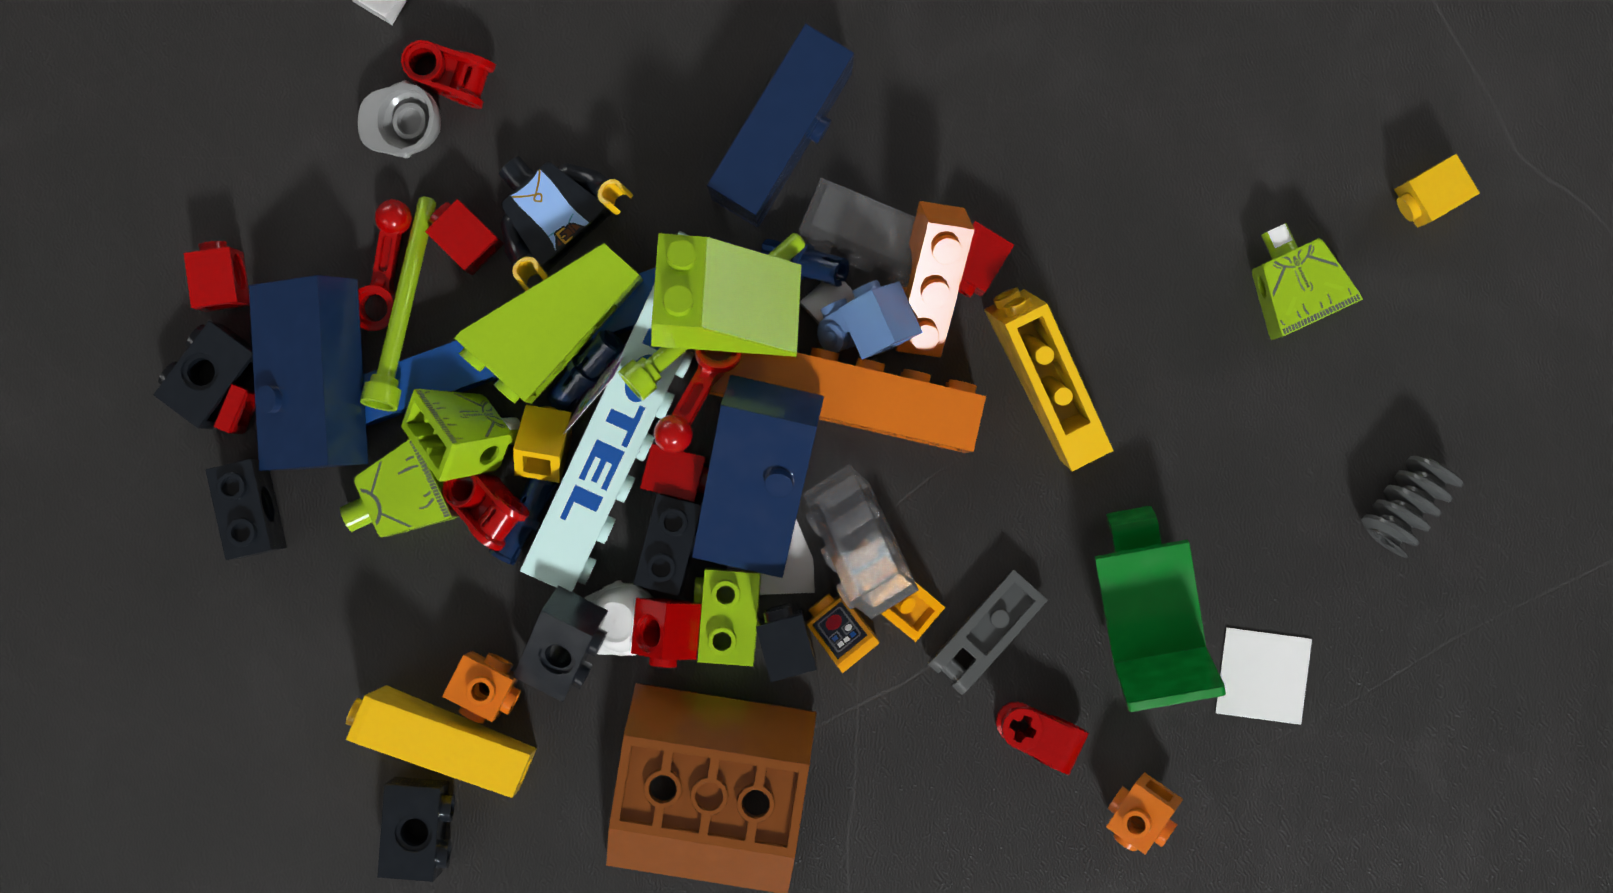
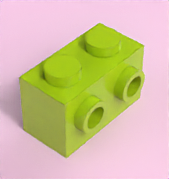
(728, 615)

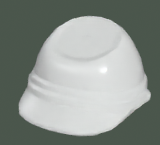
(620, 602)

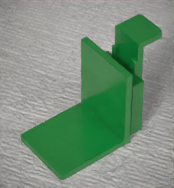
(1154, 616)

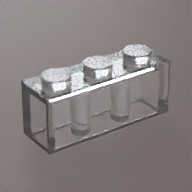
(859, 228)
(858, 543)

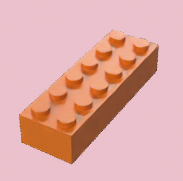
(871, 398)

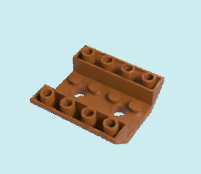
(715, 755)

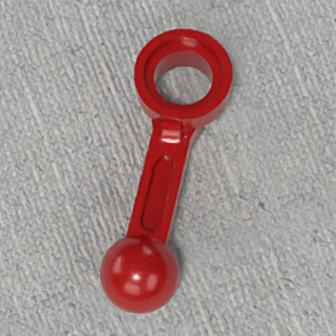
(393, 220)
(674, 431)

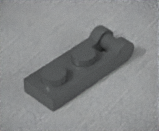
(988, 630)

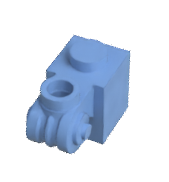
(872, 321)

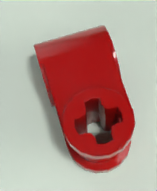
(456, 75)
(485, 507)
(1046, 738)

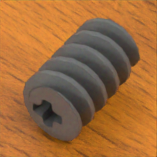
(1409, 502)

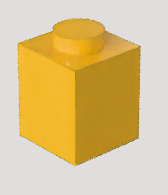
(1435, 191)
(540, 443)

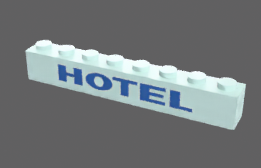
(601, 467)

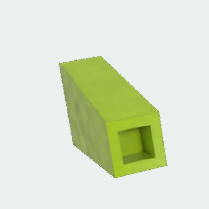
(548, 324)

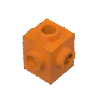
(467, 689)
(1143, 814)

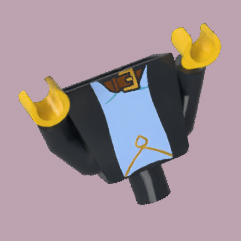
(552, 213)

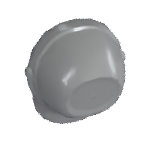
(399, 120)

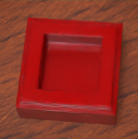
(236, 410)

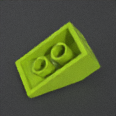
(724, 298)

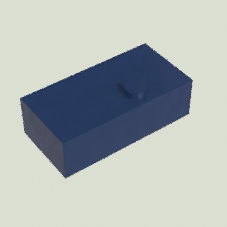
(782, 125)
(308, 373)
(756, 475)

